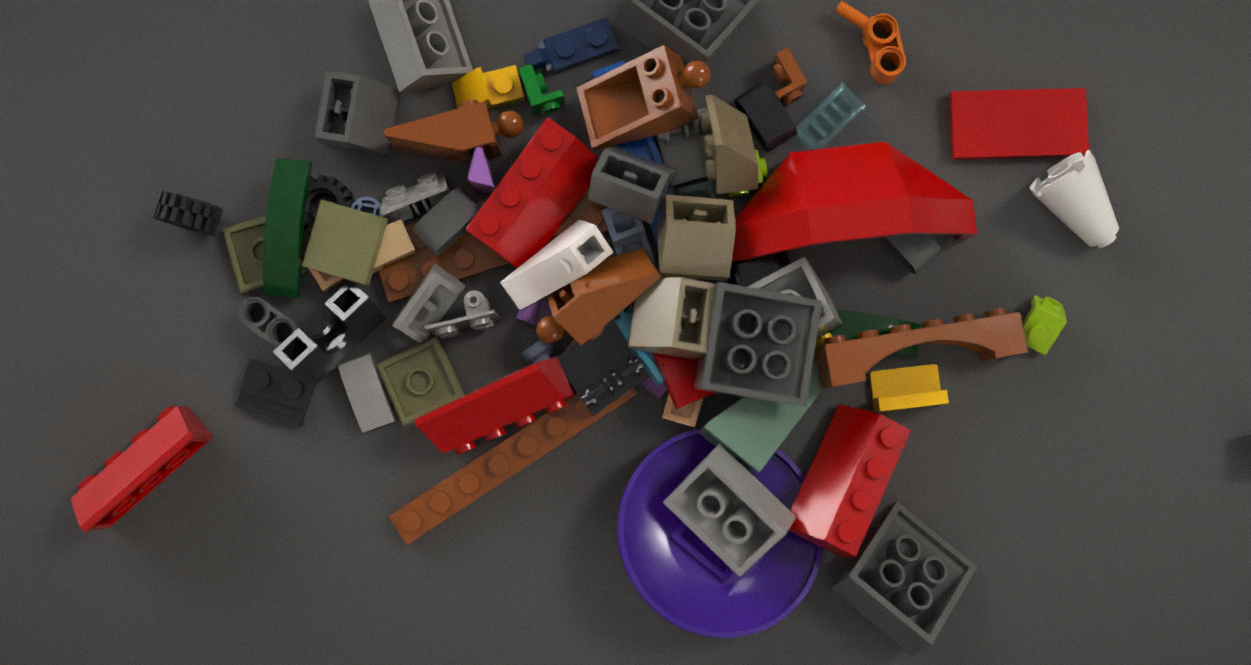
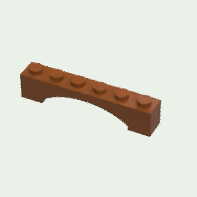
(992, 337)

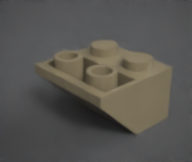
(728, 146)
(695, 237)
(673, 318)

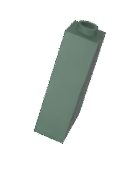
(757, 427)

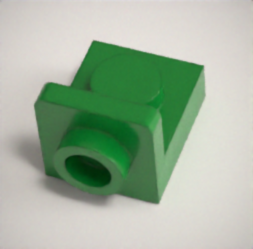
(534, 87)

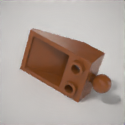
(642, 98)
(456, 133)
(597, 297)

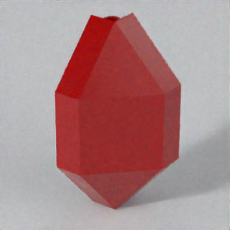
(848, 197)

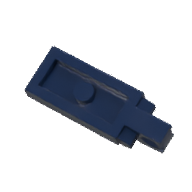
(574, 47)

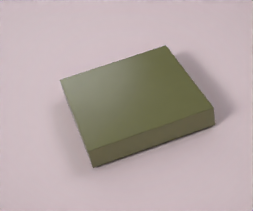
(345, 242)
(245, 250)
(420, 380)

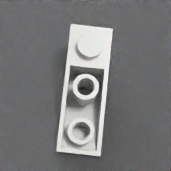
(557, 264)

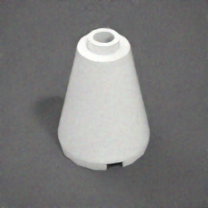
(1079, 199)

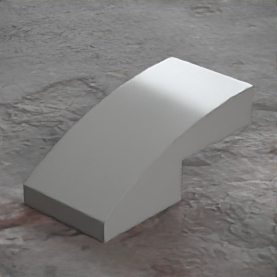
(366, 392)

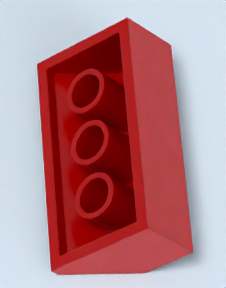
(534, 195)
(496, 406)
(139, 469)
(847, 479)

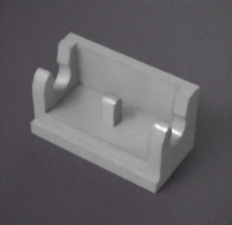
(428, 303)

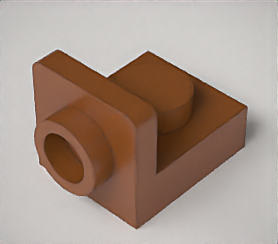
(788, 73)

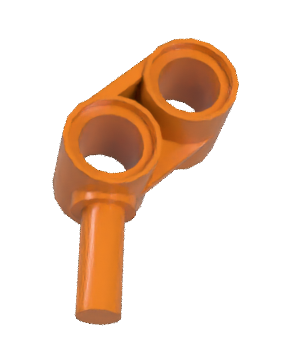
(879, 49)

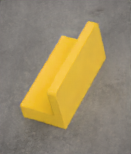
(906, 388)

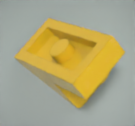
(493, 87)

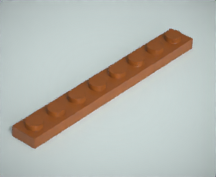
(496, 466)

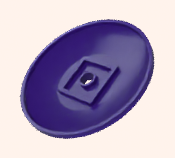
(682, 575)

